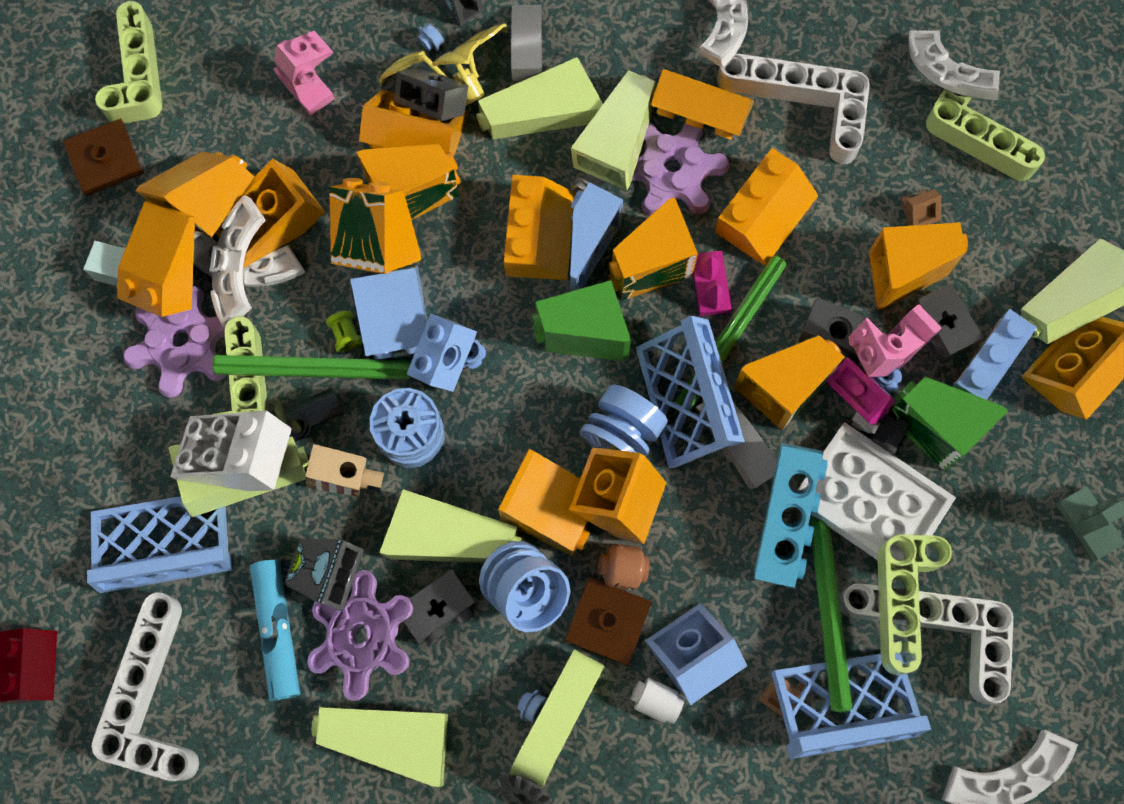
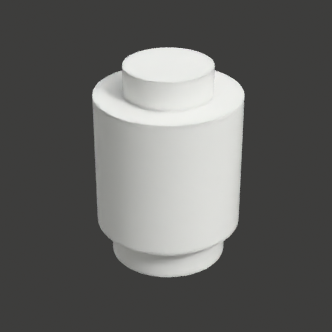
(657, 700)

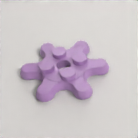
(686, 182)
(177, 361)
(341, 640)

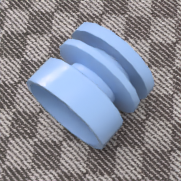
(626, 422)
(420, 440)
(524, 586)

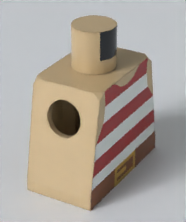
(326, 469)

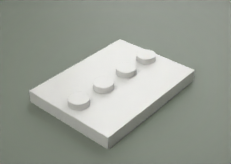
(875, 495)

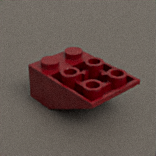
(27, 665)

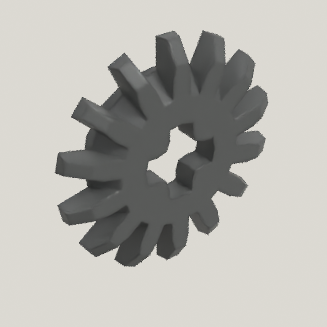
(522, 790)

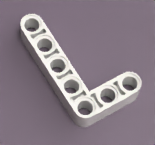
(806, 91)
(941, 618)
(139, 697)

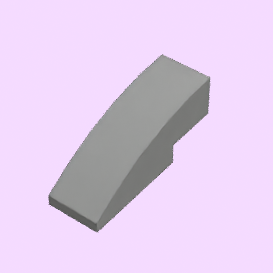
(526, 41)
(751, 458)

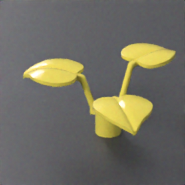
(461, 55)

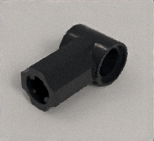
(308, 412)

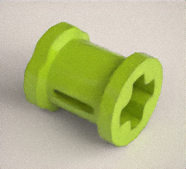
(344, 331)

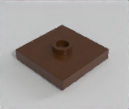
(103, 157)
(608, 621)

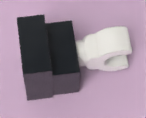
(887, 434)

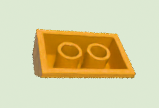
(701, 104)
(395, 125)
(767, 207)
(538, 229)
(1081, 367)

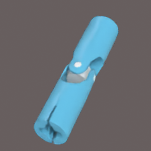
(278, 656)

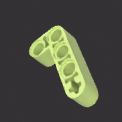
(134, 61)
(1026, 154)
(243, 383)
(908, 604)
(557, 718)

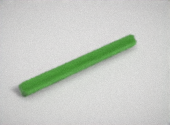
(743, 314)
(310, 367)
(830, 617)

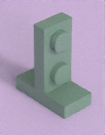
(1093, 521)

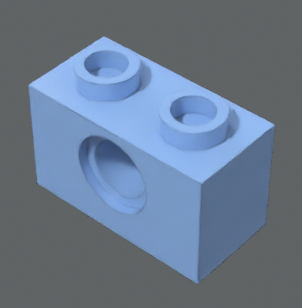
(441, 353)

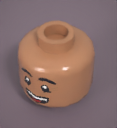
(624, 567)

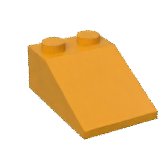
(285, 206)
(158, 261)

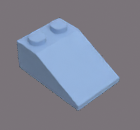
(595, 223)

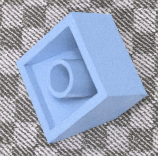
(696, 653)

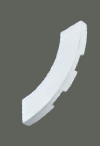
(727, 32)
(960, 78)
(228, 260)
(270, 270)
(1017, 782)

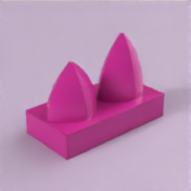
(711, 284)
(861, 391)

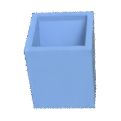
(390, 311)

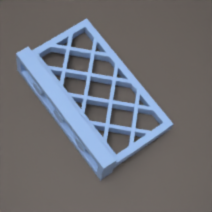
(708, 377)
(155, 568)
(848, 735)

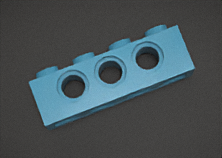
(769, 564)

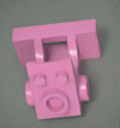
(295, 68)
(884, 353)

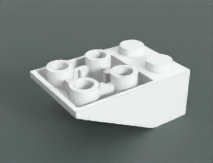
(233, 450)

